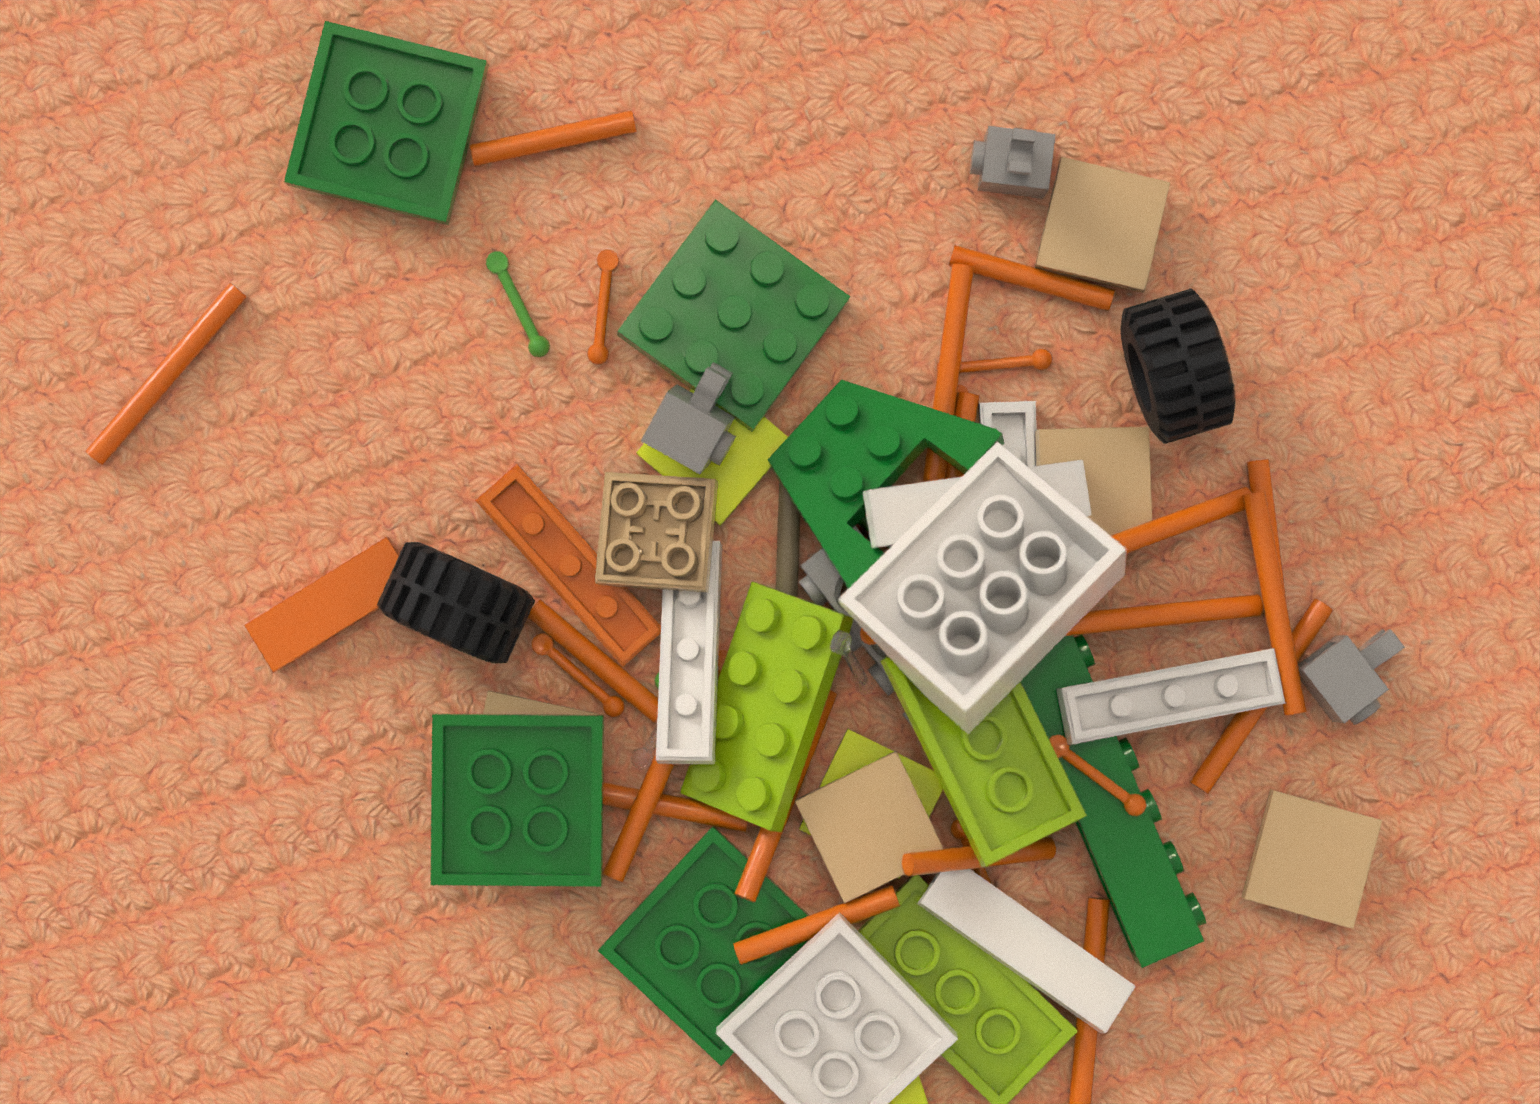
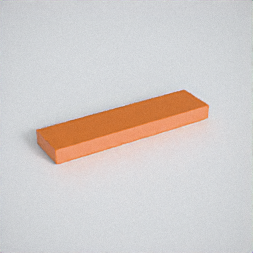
(568, 565)

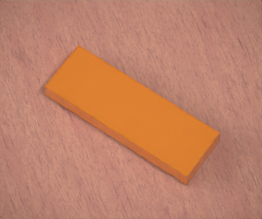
(324, 607)

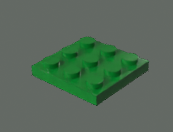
(386, 122)
(736, 304)
(517, 800)
(683, 939)

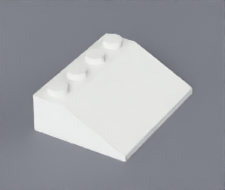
(984, 586)

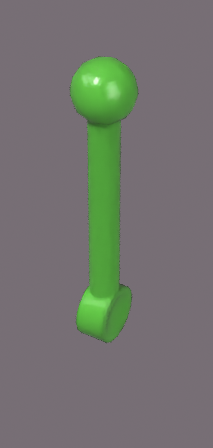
(498, 265)

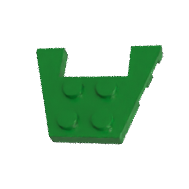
(861, 444)

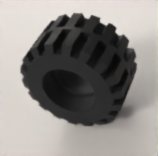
(1178, 366)
(455, 603)

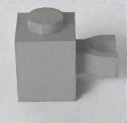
(1013, 161)
(690, 424)
(1345, 677)

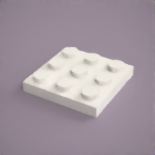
(836, 1024)

